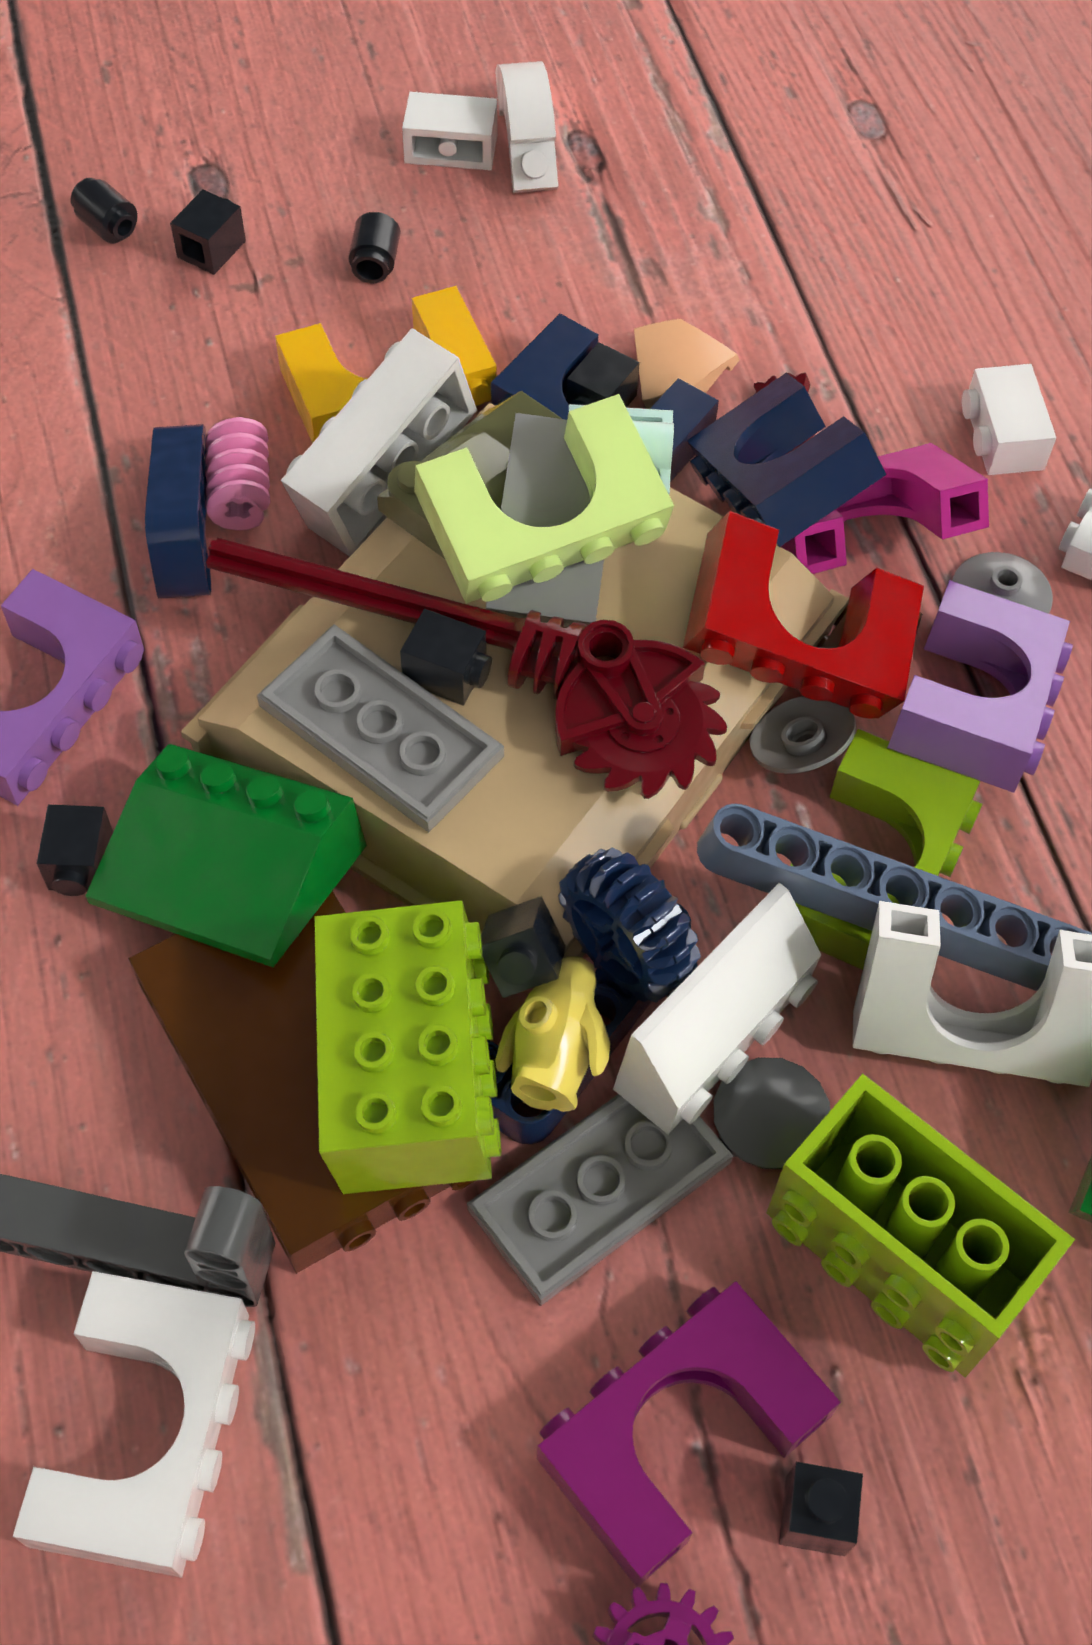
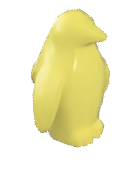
(555, 1039)

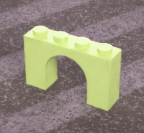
(494, 552)

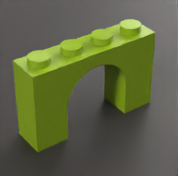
(916, 799)

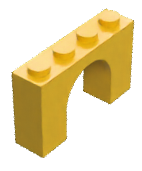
(324, 386)

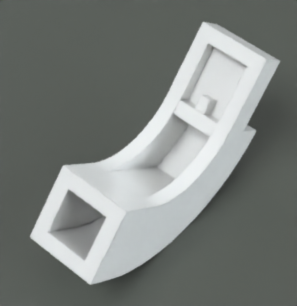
(530, 125)

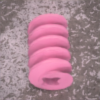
(237, 473)

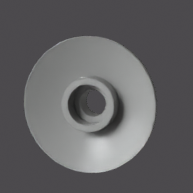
(1022, 579)
(802, 735)

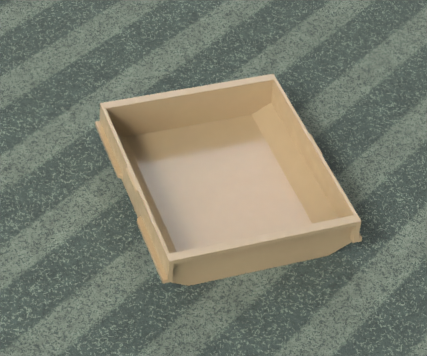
(533, 809)

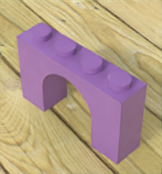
(97, 652)
(979, 734)

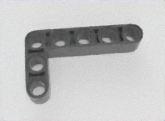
(216, 1252)

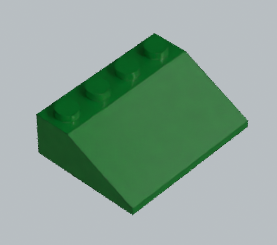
(226, 853)

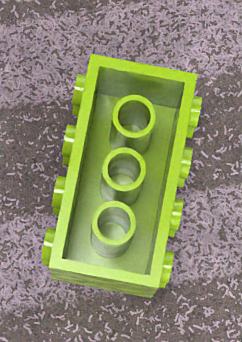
(404, 1048)
(915, 1226)

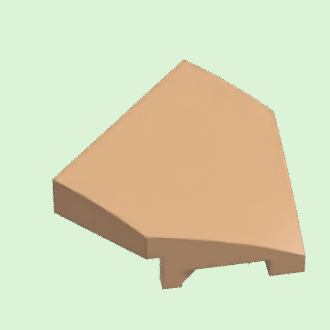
(678, 351)

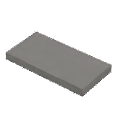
(547, 491)
(381, 727)
(593, 1192)

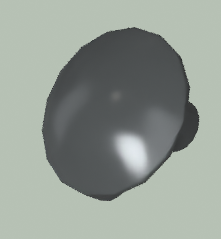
(768, 1111)

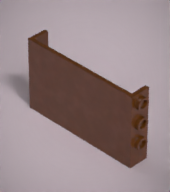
(253, 1060)

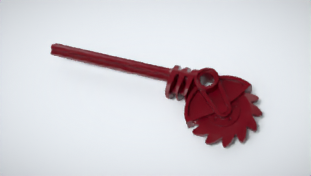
(629, 715)

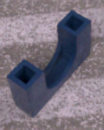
(557, 351)
(750, 464)

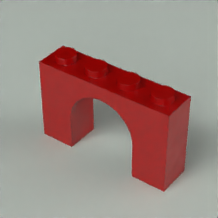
(738, 627)

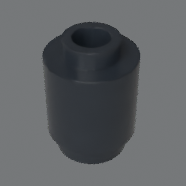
(104, 209)
(374, 247)

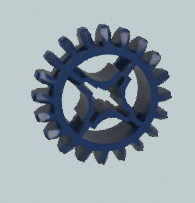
(629, 924)

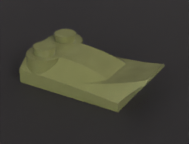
(489, 444)

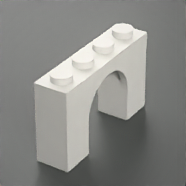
(905, 1017)
(153, 1516)

